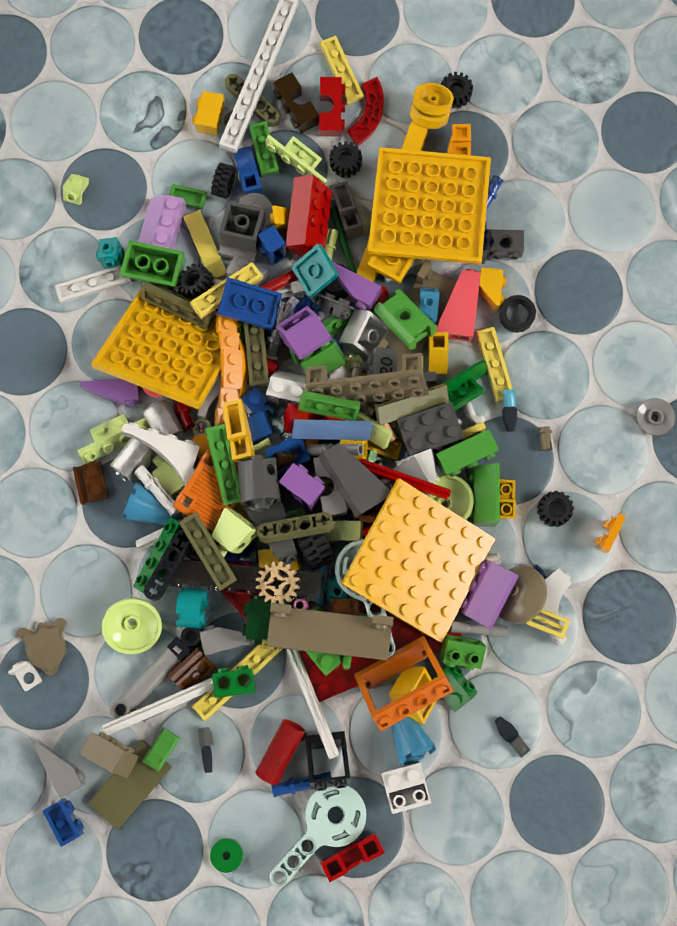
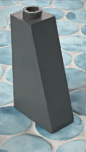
(354, 481)
(283, 550)

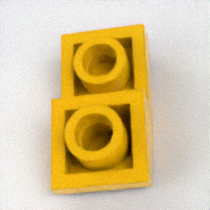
(507, 499)

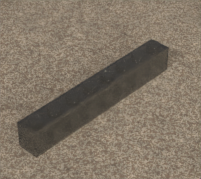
(196, 574)

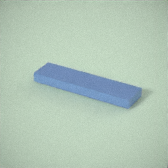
(331, 429)

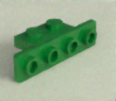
(464, 387)
(160, 546)

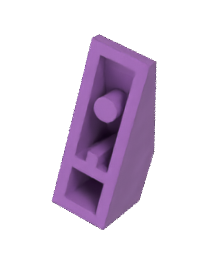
(360, 290)
(115, 390)

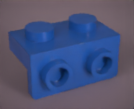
(289, 445)
(63, 821)

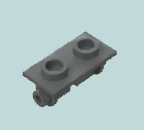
(328, 302)

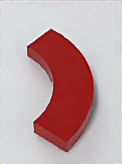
(373, 112)

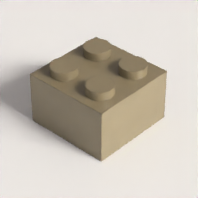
(110, 754)

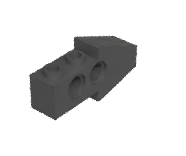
(512, 238)

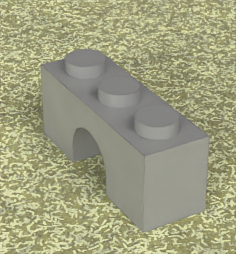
(333, 503)

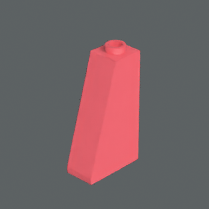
(461, 308)

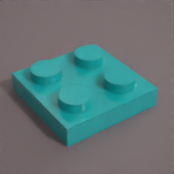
(315, 270)

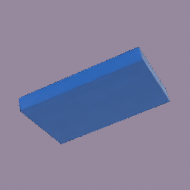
(249, 304)

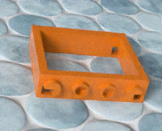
(412, 701)

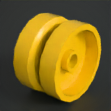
(431, 105)

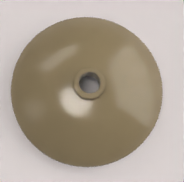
(527, 597)

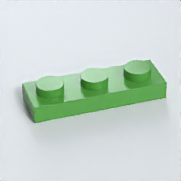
(266, 158)
(329, 406)

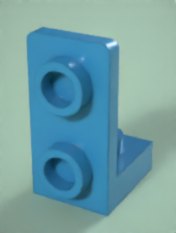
(429, 302)

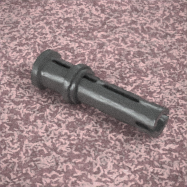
(275, 340)

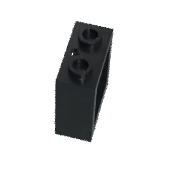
(314, 742)

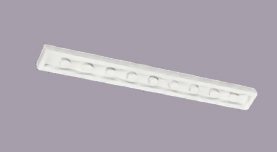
(258, 75)

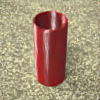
(280, 749)

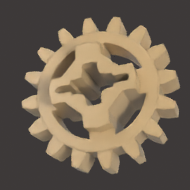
(276, 574)

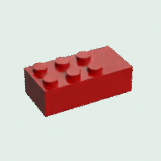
(308, 214)

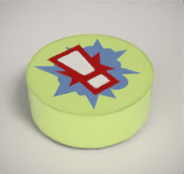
(200, 426)

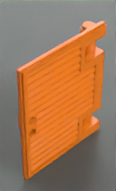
(205, 494)

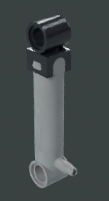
(156, 673)

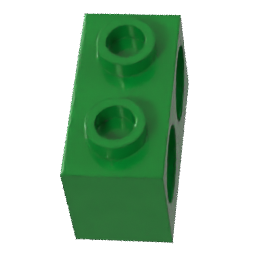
(234, 687)

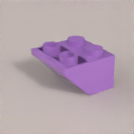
(303, 332)

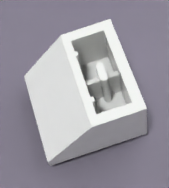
(406, 787)

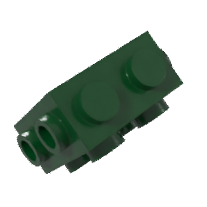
(257, 620)

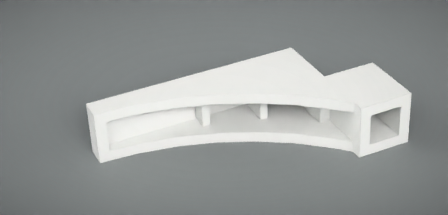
(177, 453)

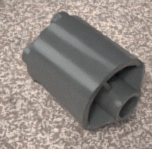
(258, 483)

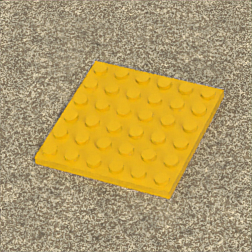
(429, 206)
(162, 353)
(418, 561)

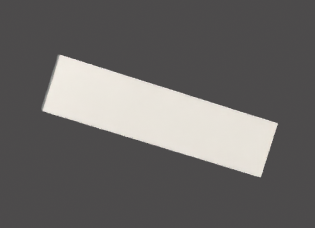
(90, 284)

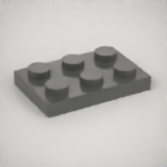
(430, 429)

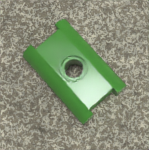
(410, 330)

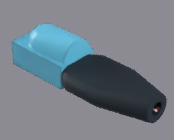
(509, 411)

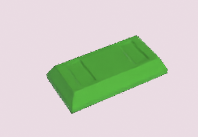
(192, 197)
(161, 749)

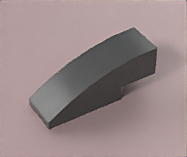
(347, 210)

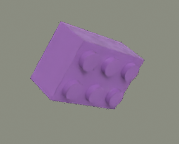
(302, 487)

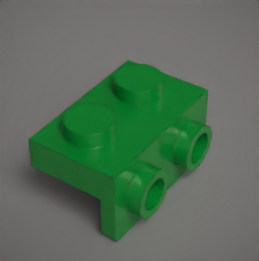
(463, 689)

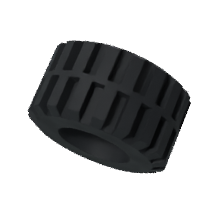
(315, 548)

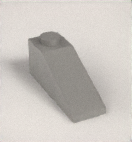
(220, 640)
(63, 773)

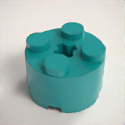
(191, 608)

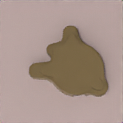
(46, 646)

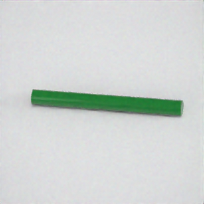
(342, 238)

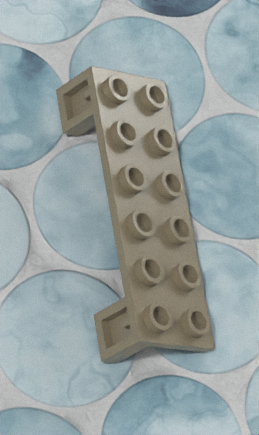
(425, 278)
(375, 387)
(329, 632)

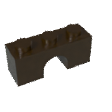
(302, 115)

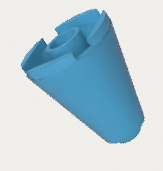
(145, 507)
(411, 741)

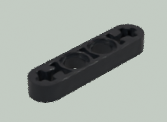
(165, 563)

